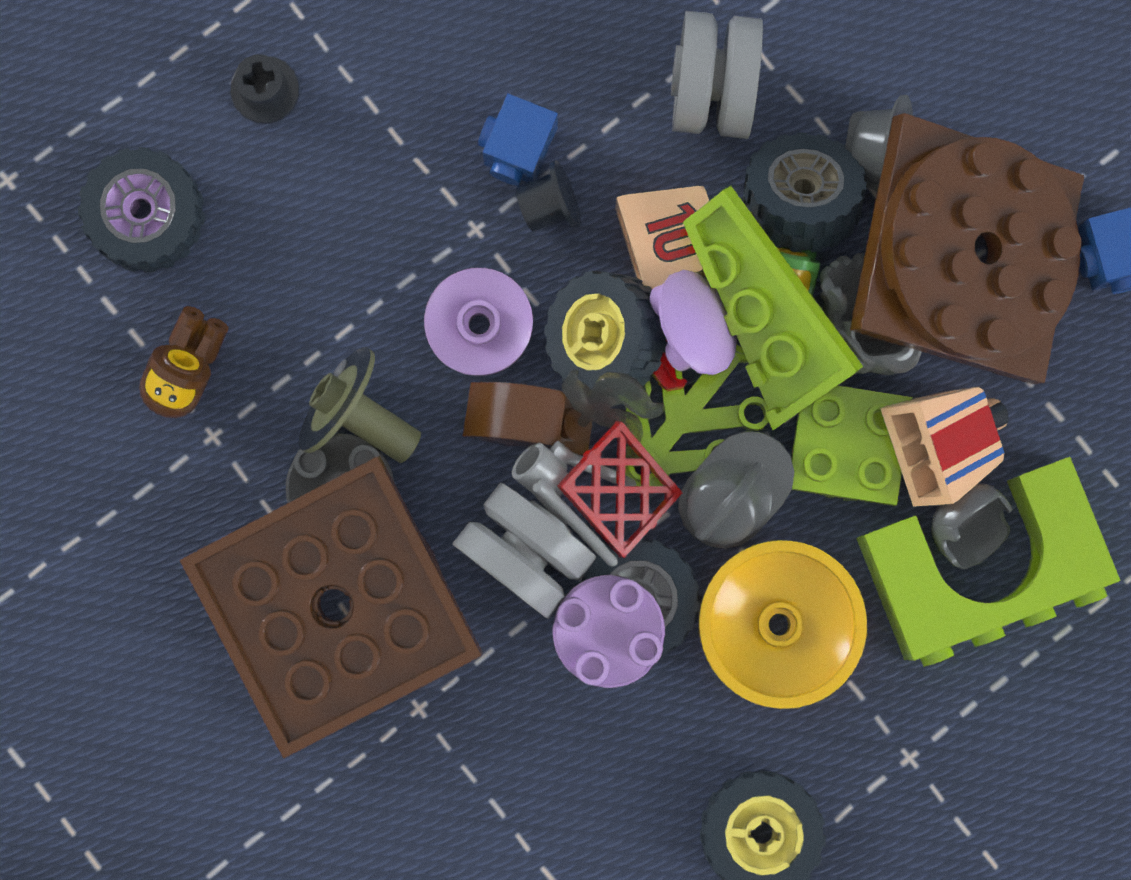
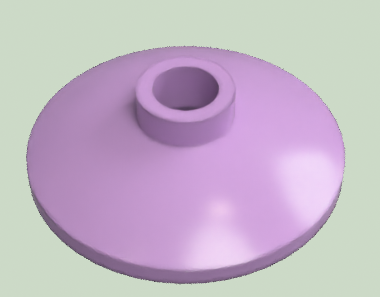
(475, 294)

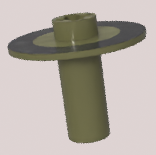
(341, 402)

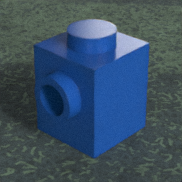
(517, 140)
(1107, 251)

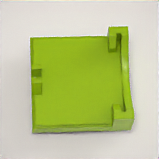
(846, 447)

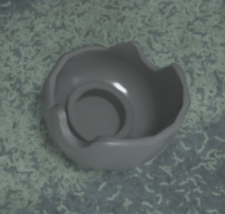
(971, 526)

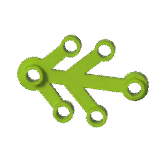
(686, 415)

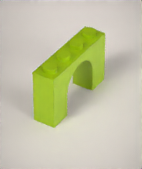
(1064, 565)

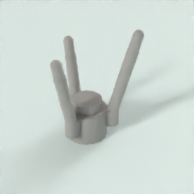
(541, 472)

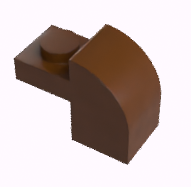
(523, 416)

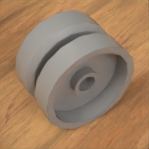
(717, 75)
(526, 548)

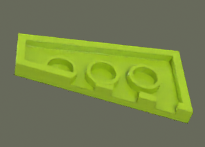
(781, 328)

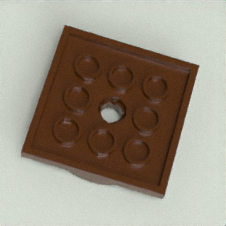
(920, 259)
(319, 671)

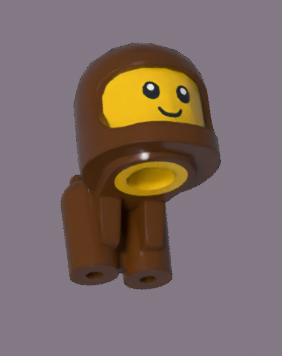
(181, 370)

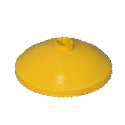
(823, 624)

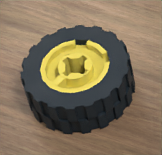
(604, 327)
(741, 808)

